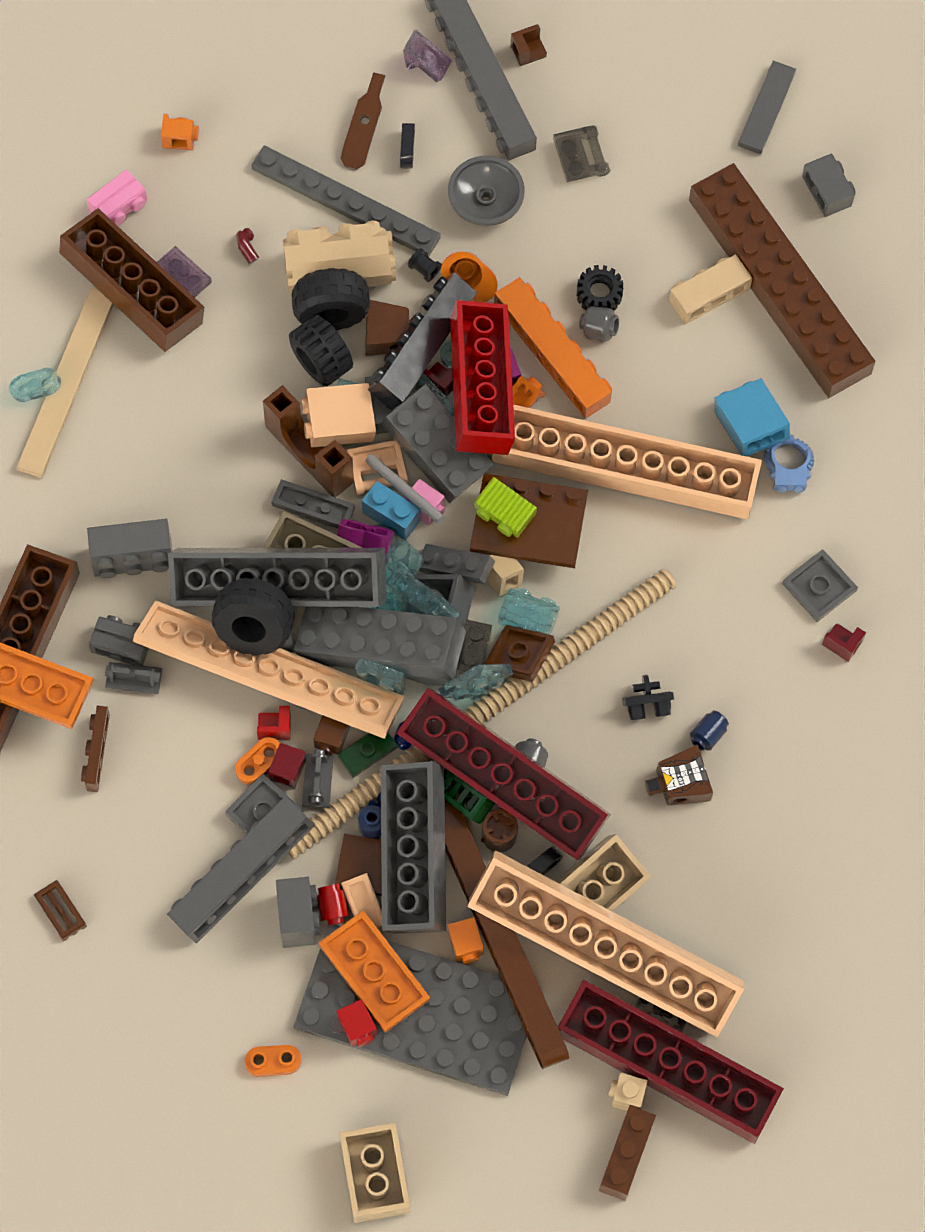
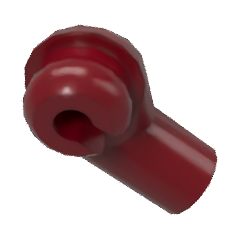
(243, 238)

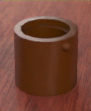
(499, 830)

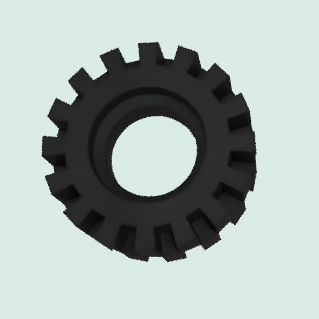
(602, 276)

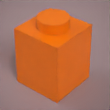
(465, 940)

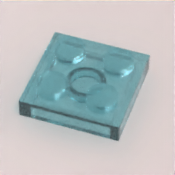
(476, 681)

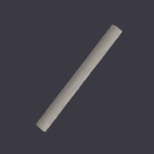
(405, 489)

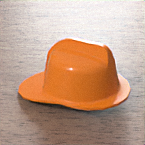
(473, 272)

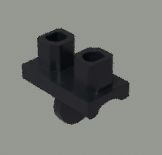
(661, 700)

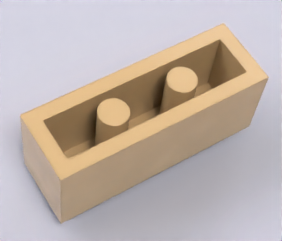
(710, 288)

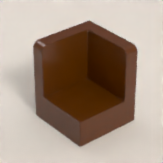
(528, 45)

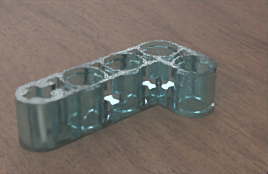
(402, 564)

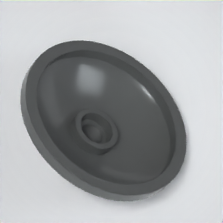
(486, 178)

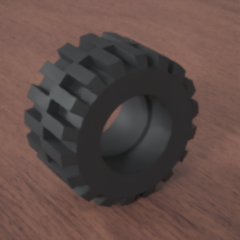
(321, 350)

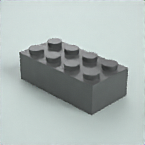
(428, 437)

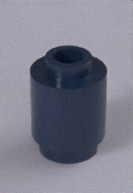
(709, 730)
(367, 828)

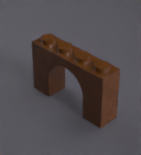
(329, 465)

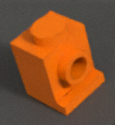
(178, 133)

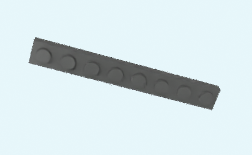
(344, 199)

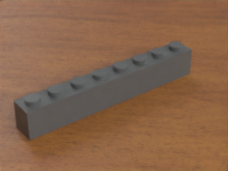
(484, 77)

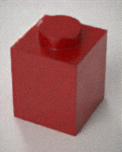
(357, 1024)

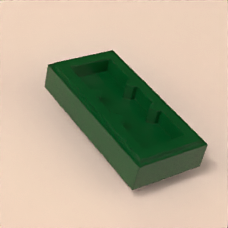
(366, 753)

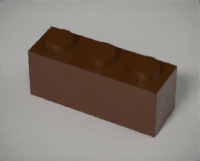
(627, 1153)

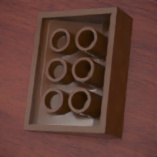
(551, 534)

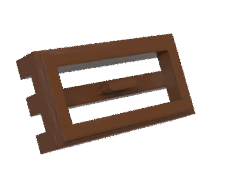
(72, 929)

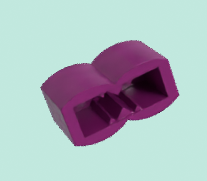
(365, 535)

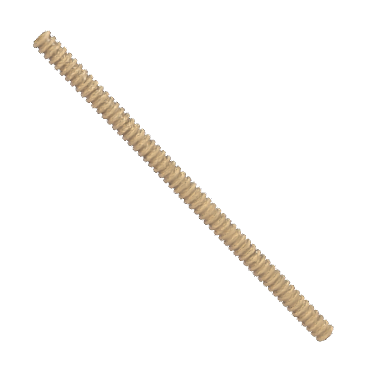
(500, 698)

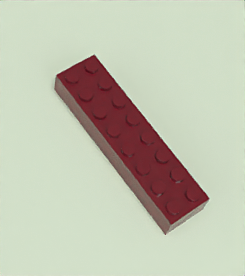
(503, 774)
(669, 1061)

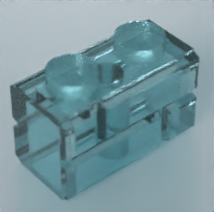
(528, 612)

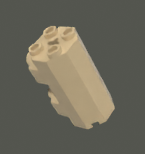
(355, 247)

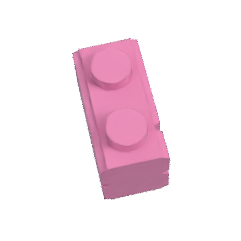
(119, 197)

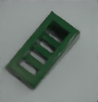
(476, 808)

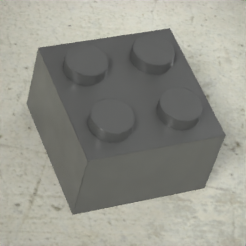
(296, 915)

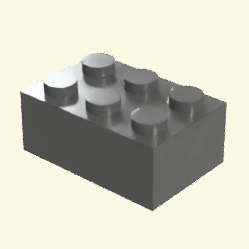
(129, 548)

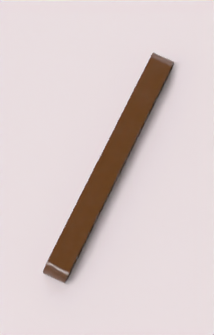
(504, 948)

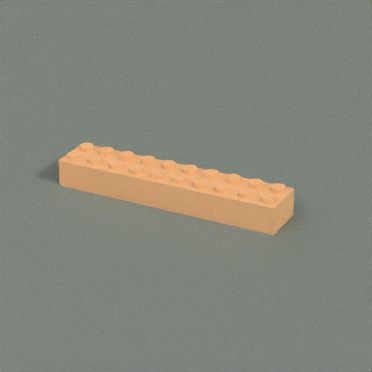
(632, 462)
(606, 943)

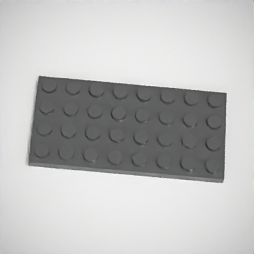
(461, 1033)

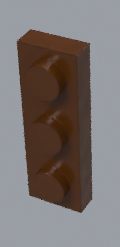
(95, 748)

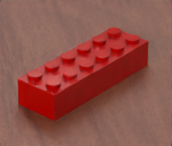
(482, 378)

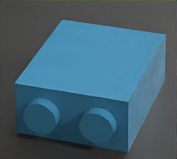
(752, 417)

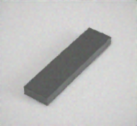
(767, 107)

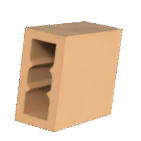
(338, 414)

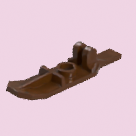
(361, 135)

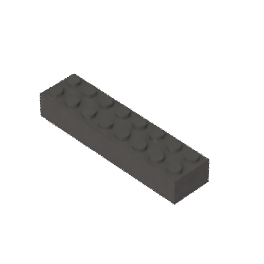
(305, 574)

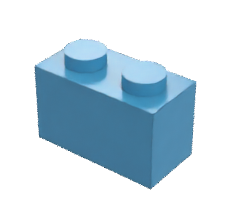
(391, 510)

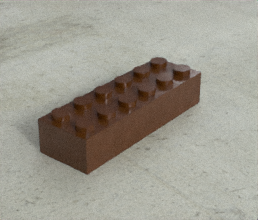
(131, 279)

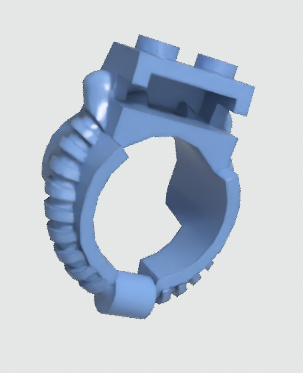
(785, 478)

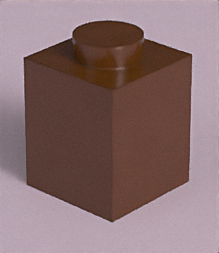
(330, 735)

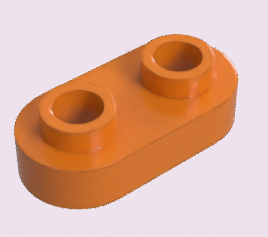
(256, 760)
(273, 1061)

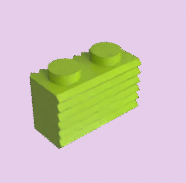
(504, 508)

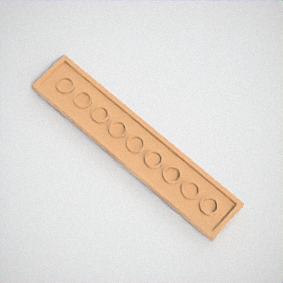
(275, 673)

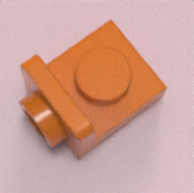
(527, 391)

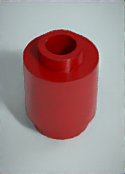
(332, 904)

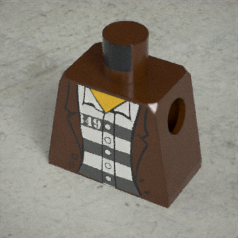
(681, 779)

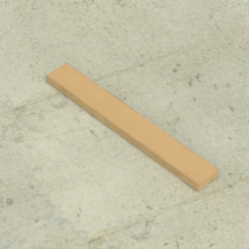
(71, 371)

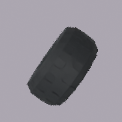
(332, 294)
(253, 616)

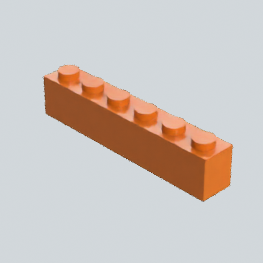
(553, 348)

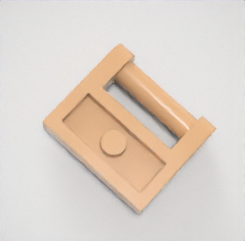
(387, 452)

